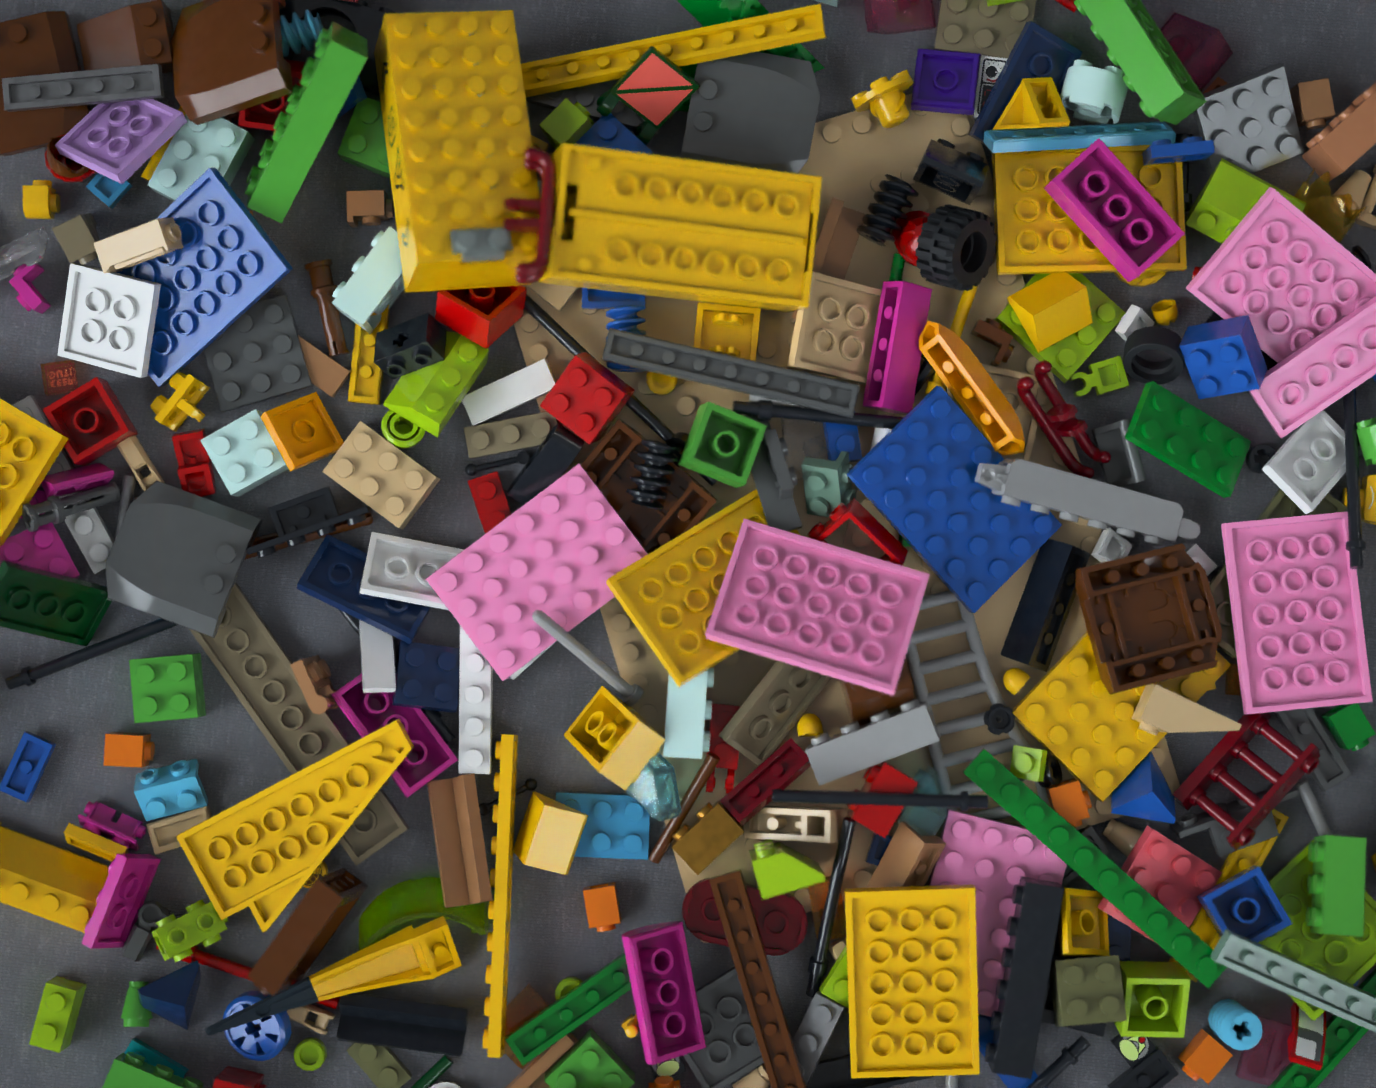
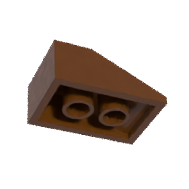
(128, 37)

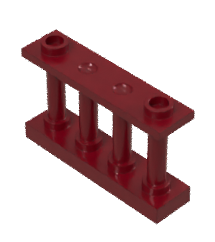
(1214, 769)

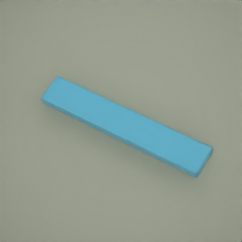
(1077, 136)

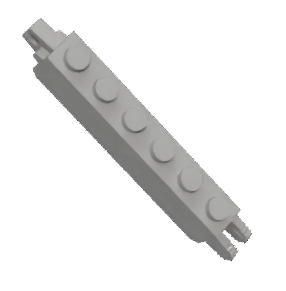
(1087, 499)

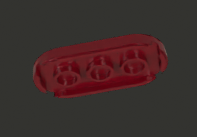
(779, 918)

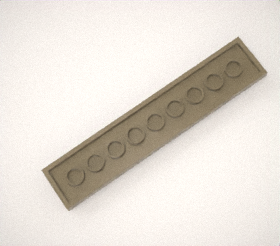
(270, 693)

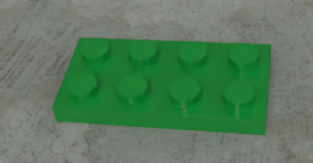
(1188, 439)

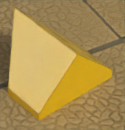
(1034, 106)

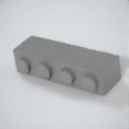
(872, 742)

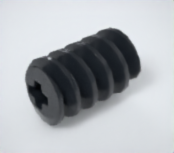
(887, 210)
(653, 474)

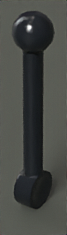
(472, 469)
(530, 784)

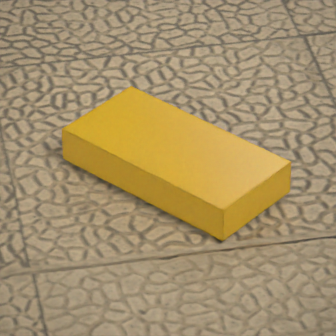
(93, 843)

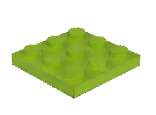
(1072, 351)

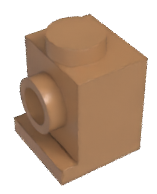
(369, 207)

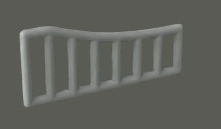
(986, 684)

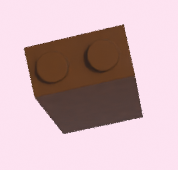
(865, 702)

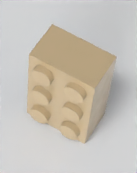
(381, 475)

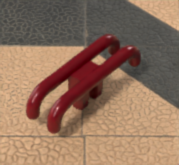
(542, 163)
(1059, 421)

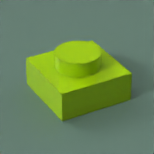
(1028, 763)

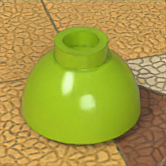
(400, 431)

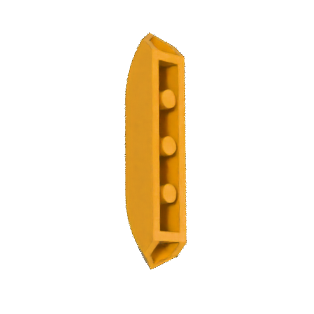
(972, 388)

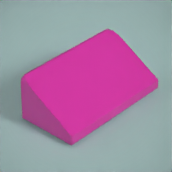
(77, 480)

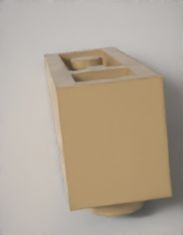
(1171, 713)
(796, 824)

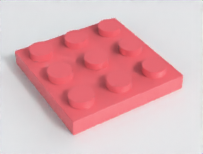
(1168, 875)

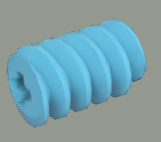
(300, 32)
(1235, 1024)

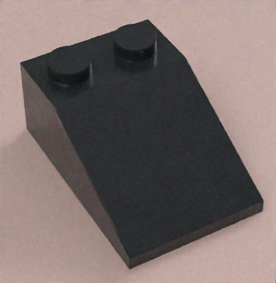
(951, 171)

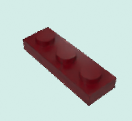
(774, 773)

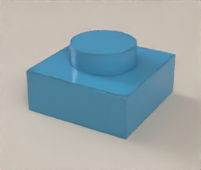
(108, 190)

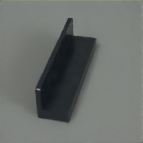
(1044, 604)
(402, 1024)
(837, 1074)

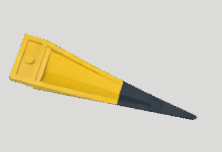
(395, 960)

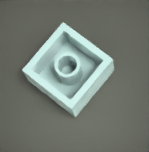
(244, 454)

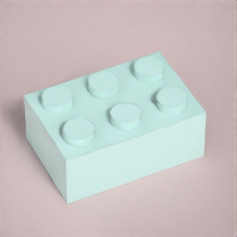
(195, 151)
(374, 284)
(686, 717)

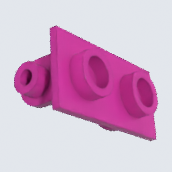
(100, 819)

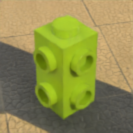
(179, 935)

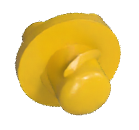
(886, 99)

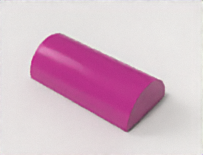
(374, 710)
(663, 991)

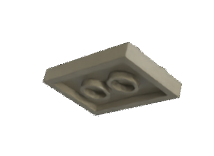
(981, 28)

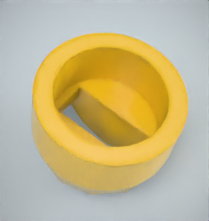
(1165, 311)
(1015, 679)
(809, 726)

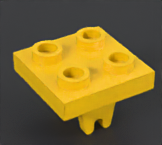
(727, 329)

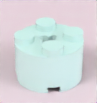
(1094, 92)

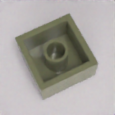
(1087, 991)

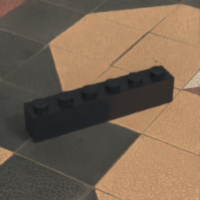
(1025, 977)

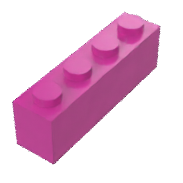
(896, 347)

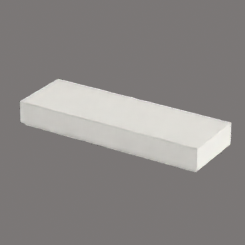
(509, 392)
(376, 659)

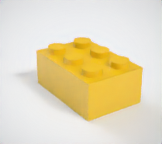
(614, 738)

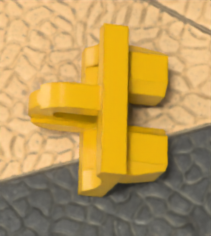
(176, 409)

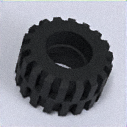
(956, 247)

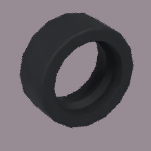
(1150, 339)

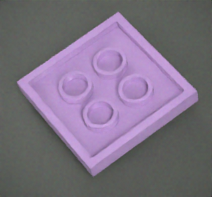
(120, 136)

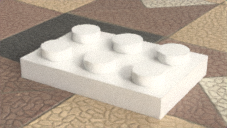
(1310, 461)
(399, 569)

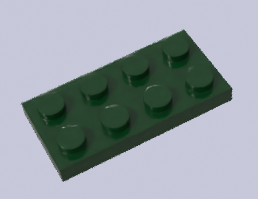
(50, 604)

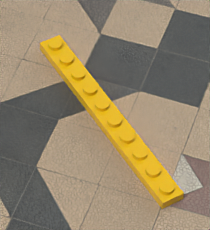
(681, 48)
(500, 907)

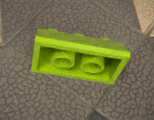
(1228, 199)
(435, 392)
(782, 868)

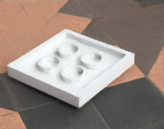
(109, 320)

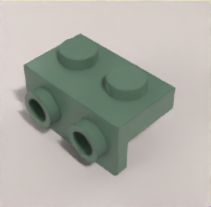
(827, 484)

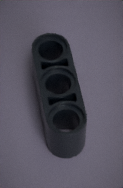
(546, 464)

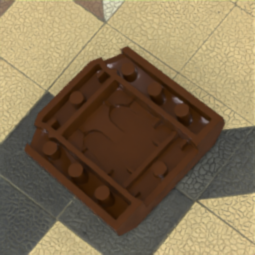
(36, 47)
(228, 57)
(612, 467)
(1149, 617)

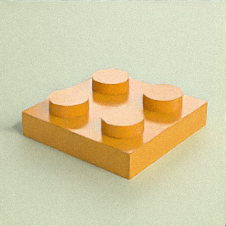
(302, 431)

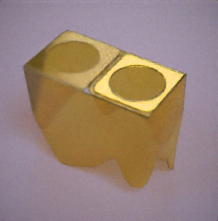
(1328, 211)

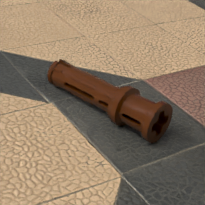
(323, 290)

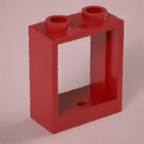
(894, 550)

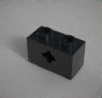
(410, 346)

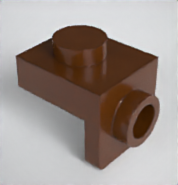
(992, 333)

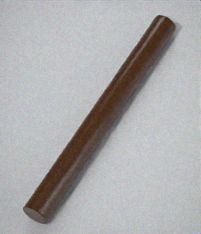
(686, 804)

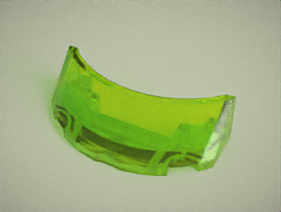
(414, 901)

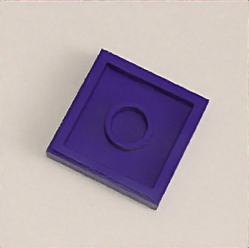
(945, 81)

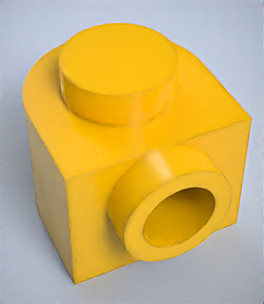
(40, 200)

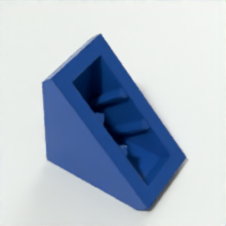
(1144, 794)

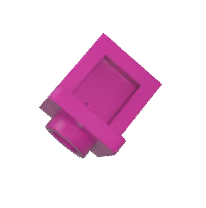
(28, 295)

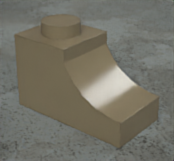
(77, 238)

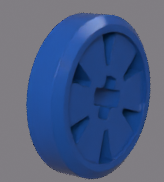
(258, 1042)

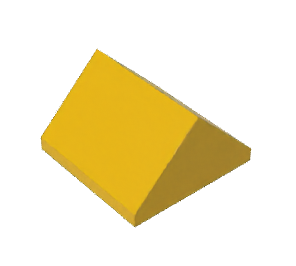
(1052, 309)
(549, 834)
(1082, 925)

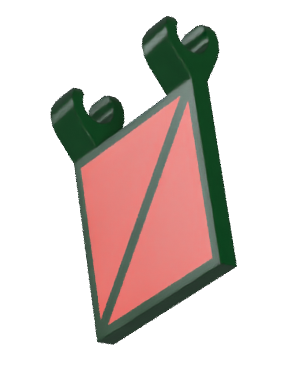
(652, 90)

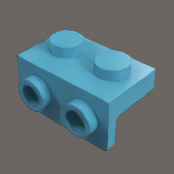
(170, 789)

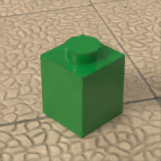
(1348, 726)

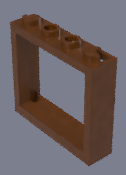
(307, 931)

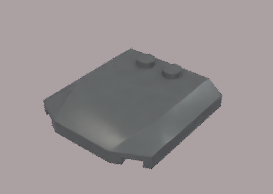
(753, 112)
(179, 557)

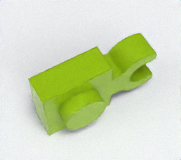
(1104, 376)

